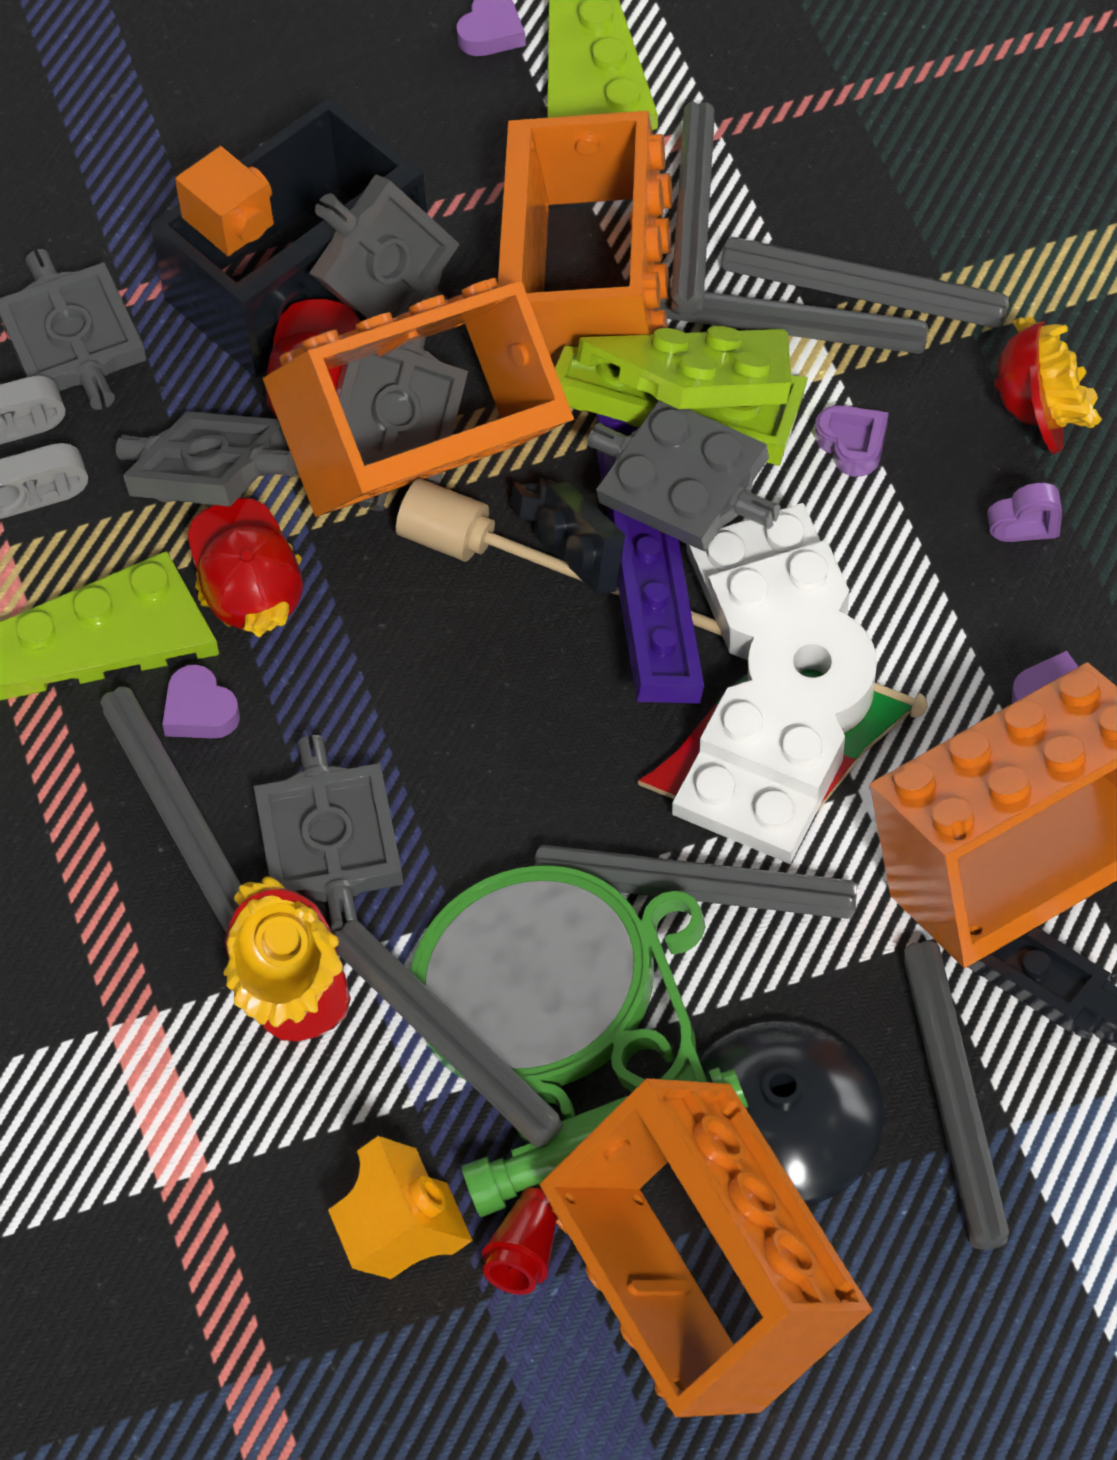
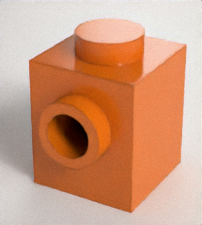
(225, 200)

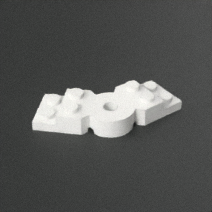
(780, 732)

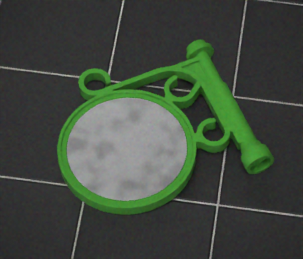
(556, 986)

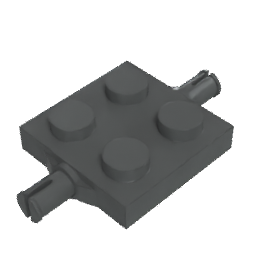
(382, 251)
(71, 328)
(399, 404)
(205, 458)
(683, 475)
(329, 832)

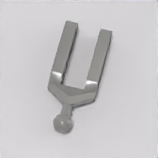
(41, 474)

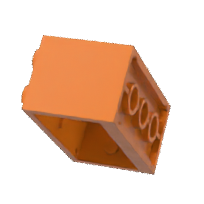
(582, 163)
(510, 357)
(1006, 818)
(755, 1219)

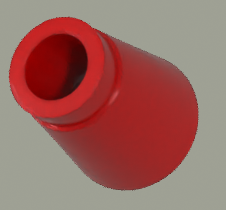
(522, 1245)

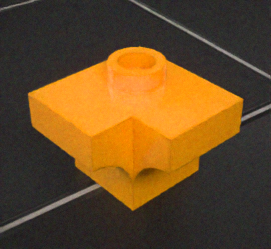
(396, 1212)

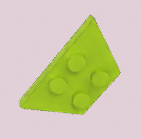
(699, 368)

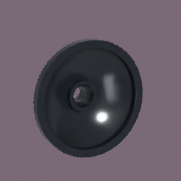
(830, 1121)

